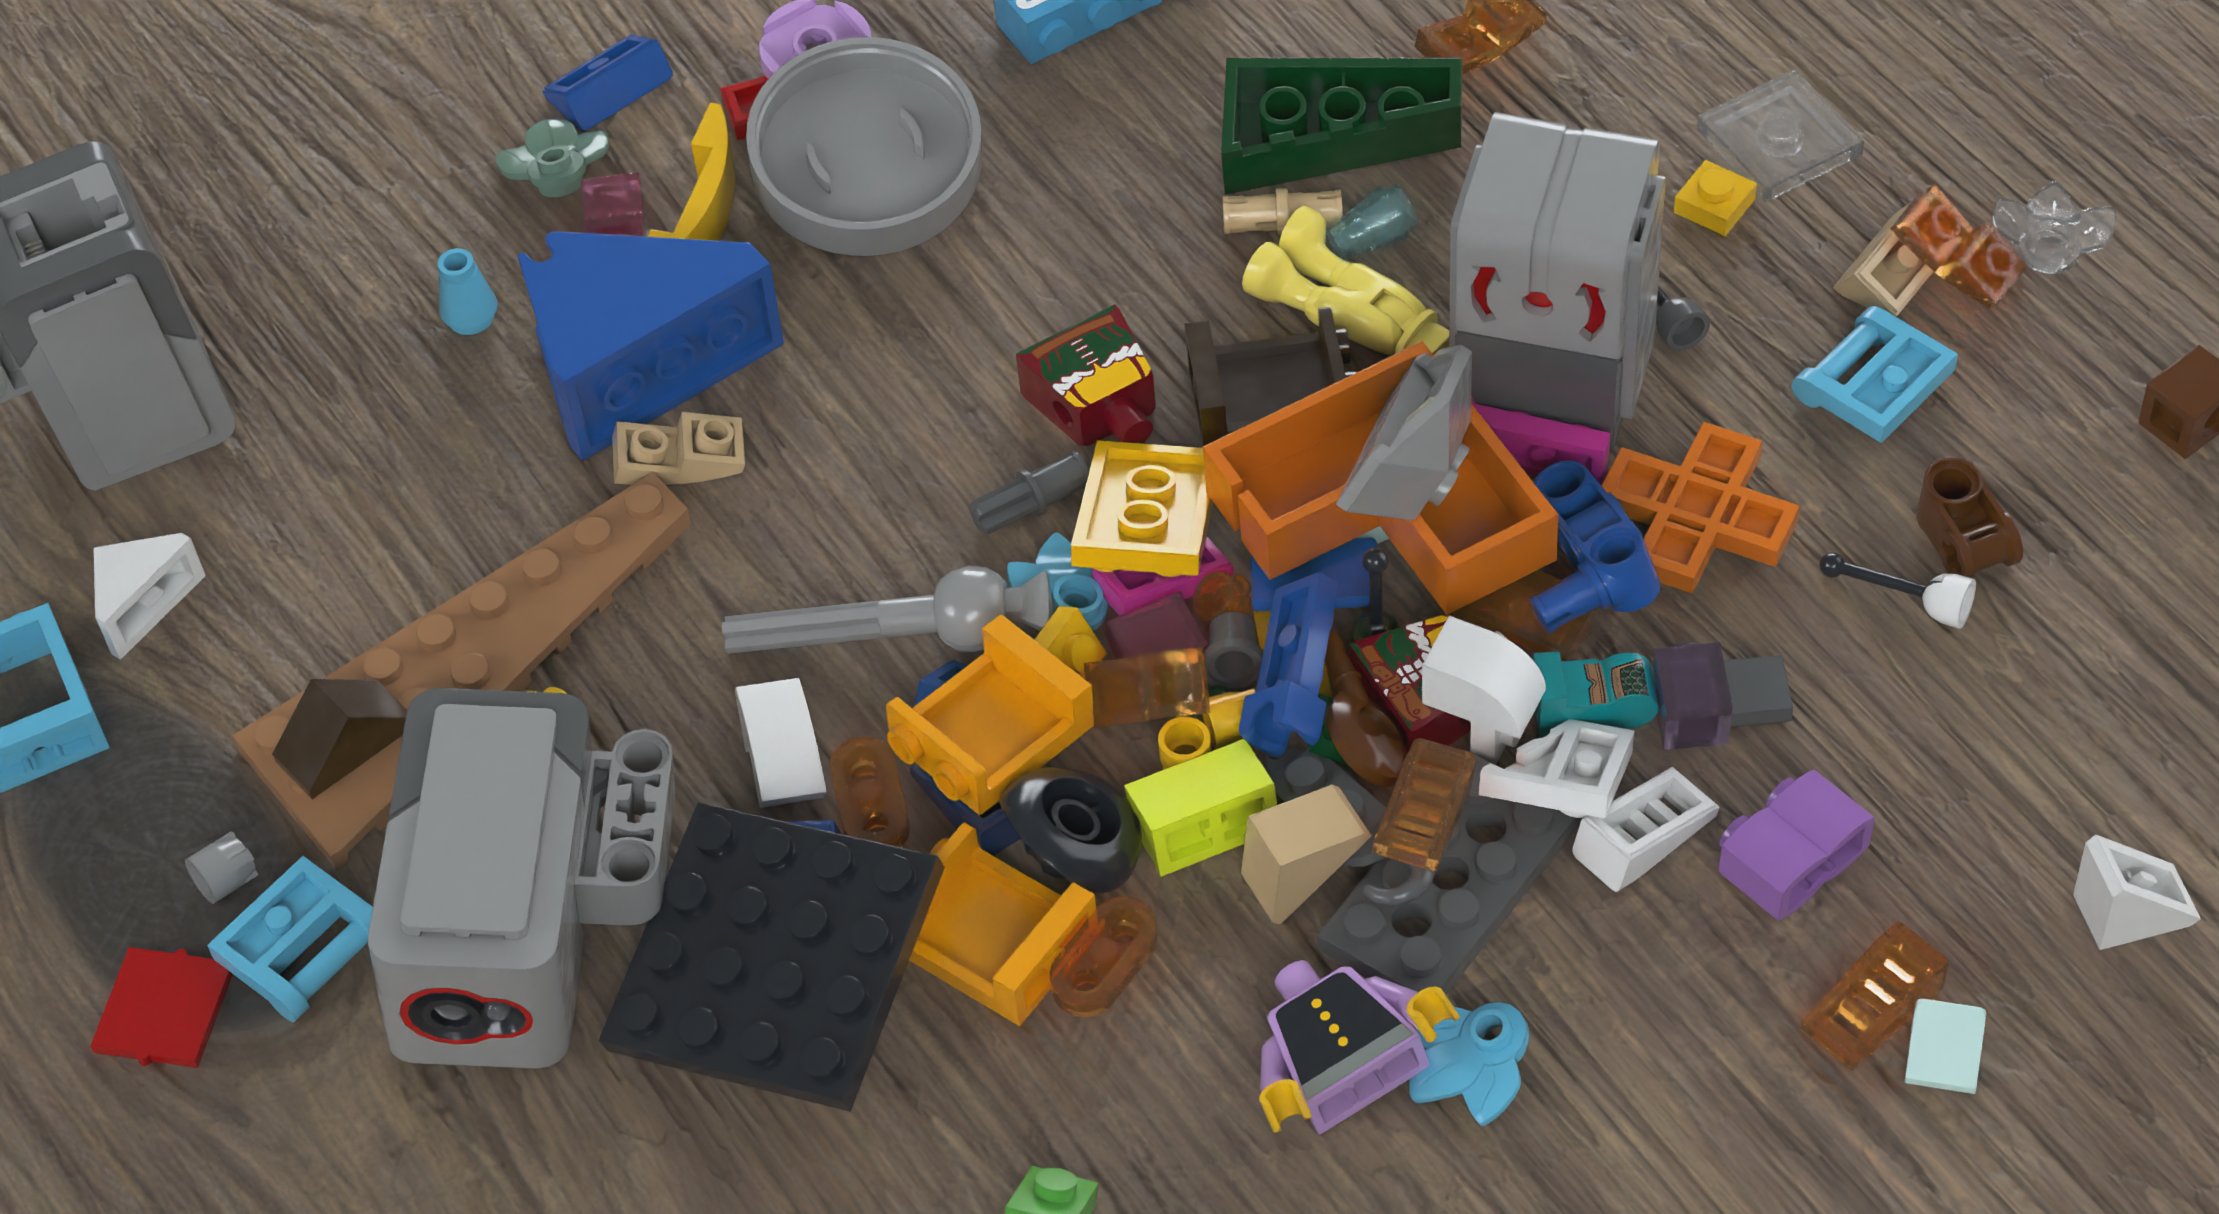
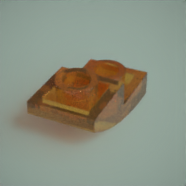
(1965, 257)

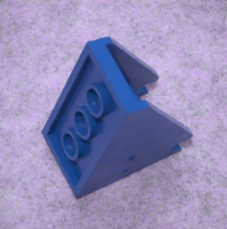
(644, 324)

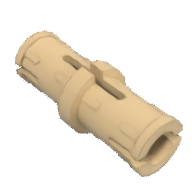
(1272, 211)

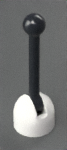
(1944, 598)

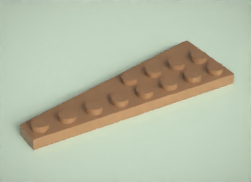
(476, 641)

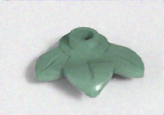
(553, 156)

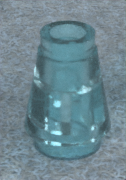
(1373, 223)

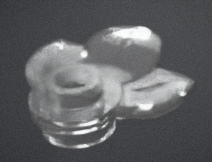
(2052, 229)

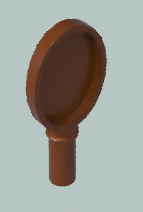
(1358, 725)

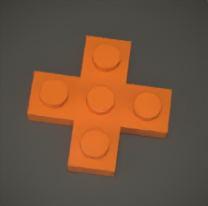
(1702, 505)

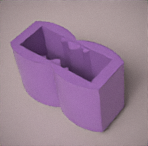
(1794, 843)

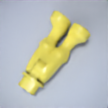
(1361, 299)

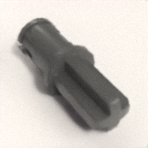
(1030, 493)

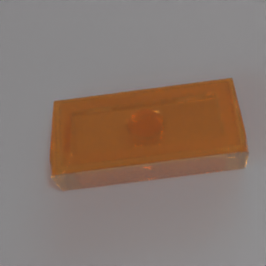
(1513, 615)

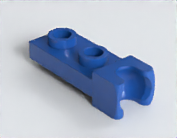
(1291, 667)

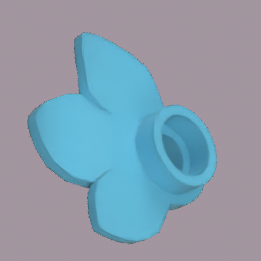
(1068, 584)
(1472, 1066)

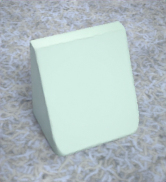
(1945, 1045)

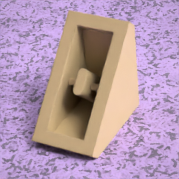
(1298, 848)

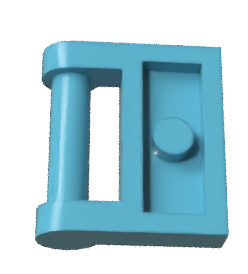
(1885, 387)
(283, 926)

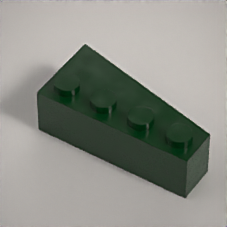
(1334, 115)

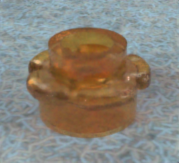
(1221, 594)

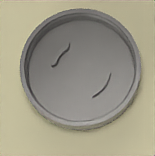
(864, 146)

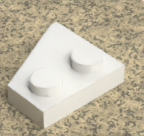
(1566, 771)

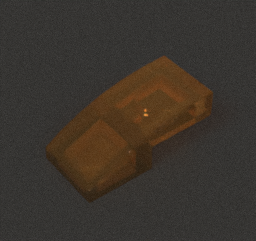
(1482, 32)
(1148, 687)

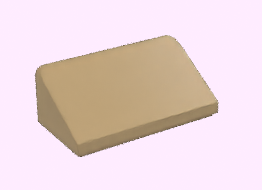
(1884, 273)

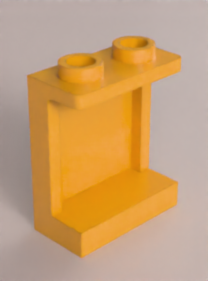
(993, 718)
(995, 928)

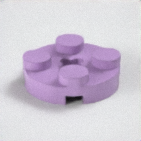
(803, 24)

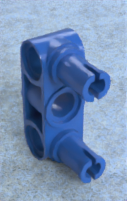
(1600, 545)

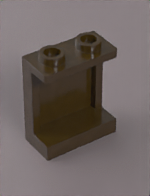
(1258, 377)

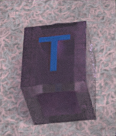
(1692, 695)

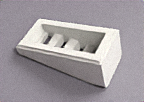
(1616, 855)

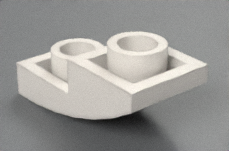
(780, 742)

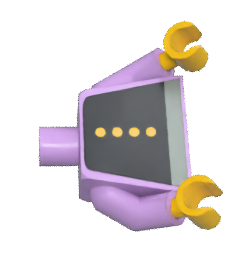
(1343, 1043)

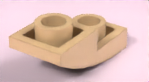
(694, 451)

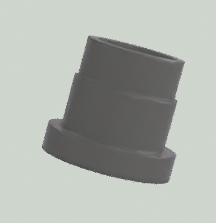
(1233, 652)

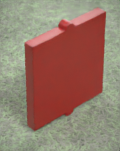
(162, 1008)

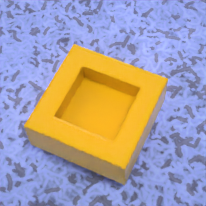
(1715, 197)
(1071, 639)

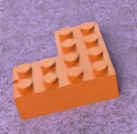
(1289, 468)

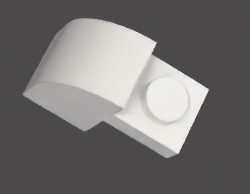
(1482, 681)

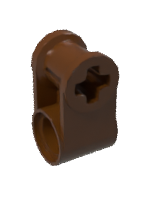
(1965, 519)

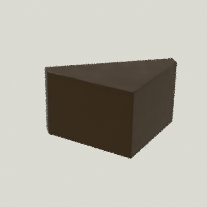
(337, 730)

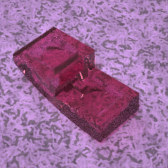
(614, 205)

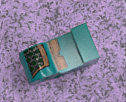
(1601, 692)

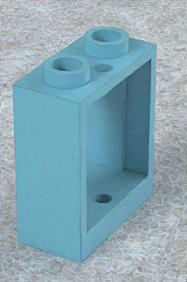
(64, 730)

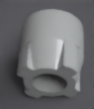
(221, 867)

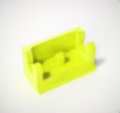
(1200, 805)

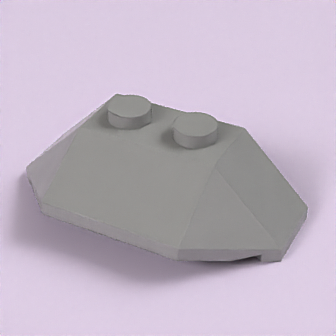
(1415, 440)

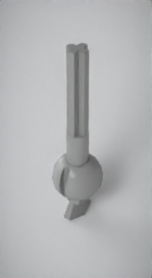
(957, 611)

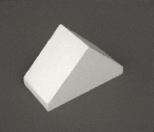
(140, 585)
(2129, 894)

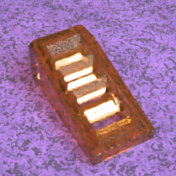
(1427, 801)
(1901, 961)

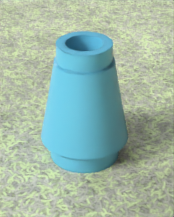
(464, 294)

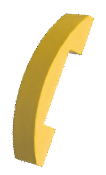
(714, 192)

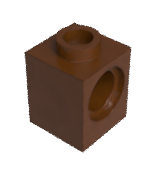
(2184, 403)

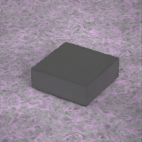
(1759, 690)

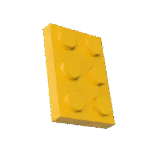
(1143, 510)

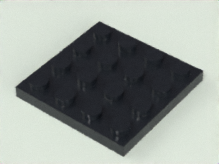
(773, 955)

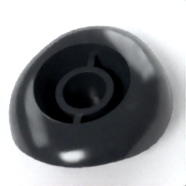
(1075, 826)

